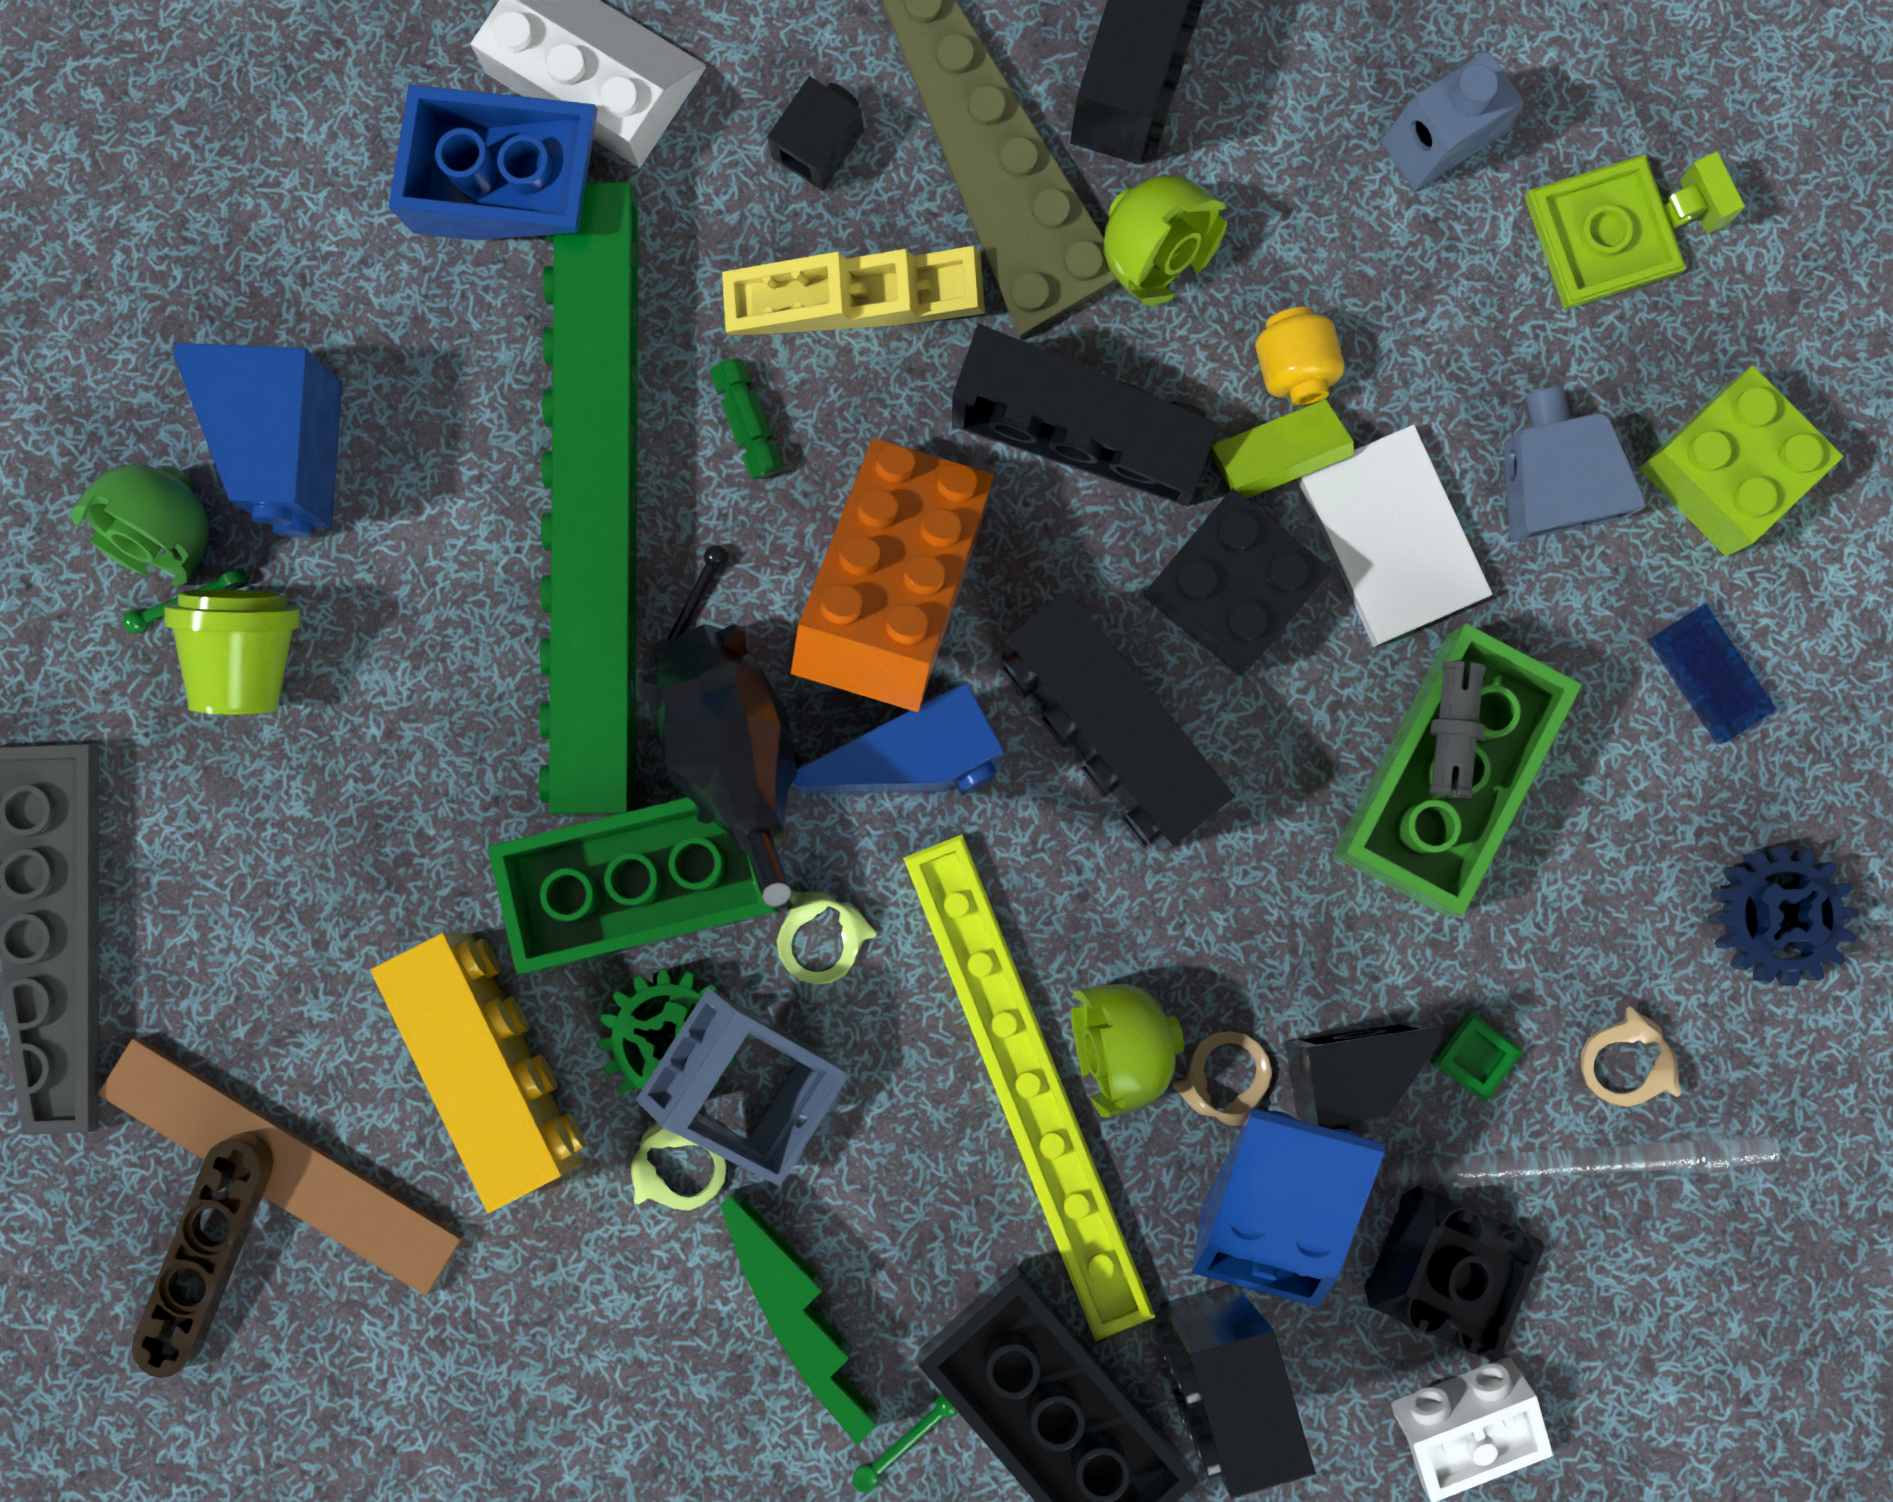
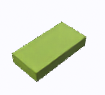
(1283, 449)

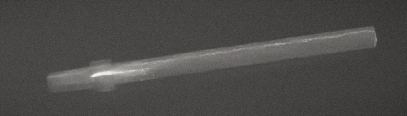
(1705, 1152)

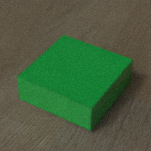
(1476, 1056)

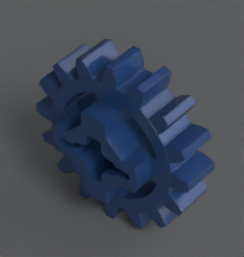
(1812, 911)

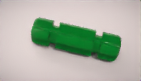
(746, 419)

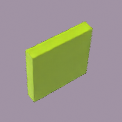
(1605, 232)

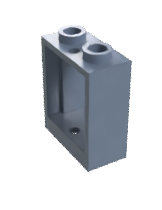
(698, 1061)

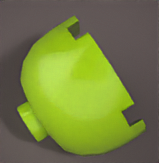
(1161, 224)
(1125, 1046)

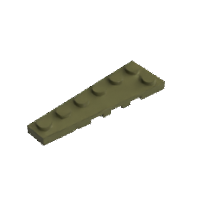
(1016, 197)

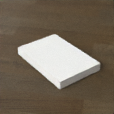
(1394, 536)

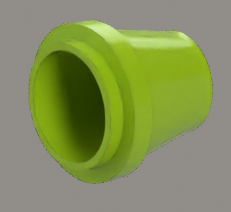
(232, 648)

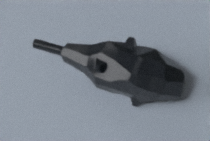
(727, 743)

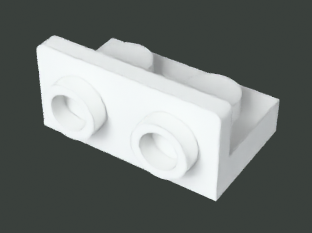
(1473, 1428)

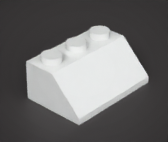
(590, 57)

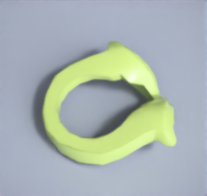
(805, 908)
(652, 1186)

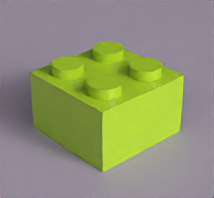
(1740, 462)

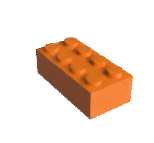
(892, 575)

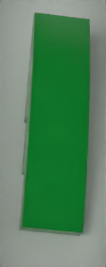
(784, 1291)

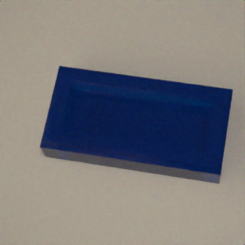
(1711, 674)

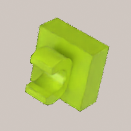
(1706, 195)

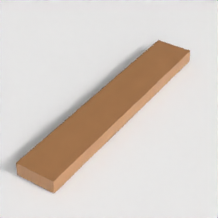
(303, 1175)

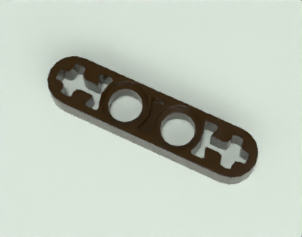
(208, 1257)

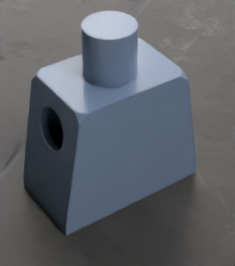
(1461, 115)
(1566, 471)

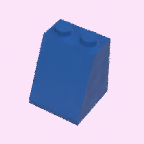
(269, 429)

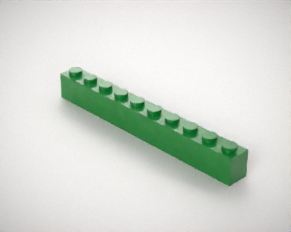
(592, 510)

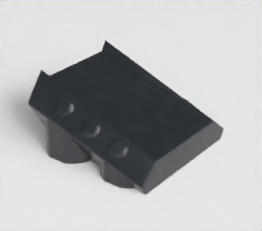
(1453, 1273)

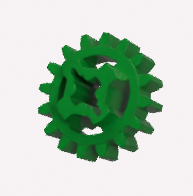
(630, 1026)

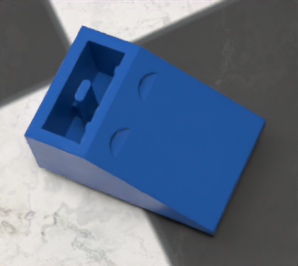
(1285, 1207)

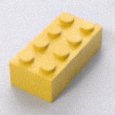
(480, 1066)

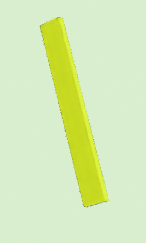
(1029, 1088)

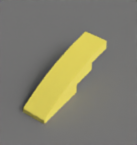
(853, 292)

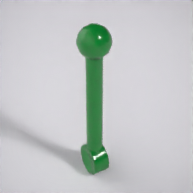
(136, 621)
(867, 1476)

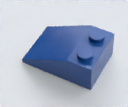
(491, 164)
(916, 752)

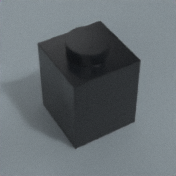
(817, 131)

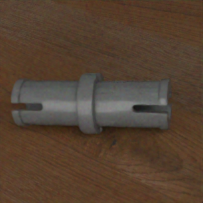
(1457, 729)

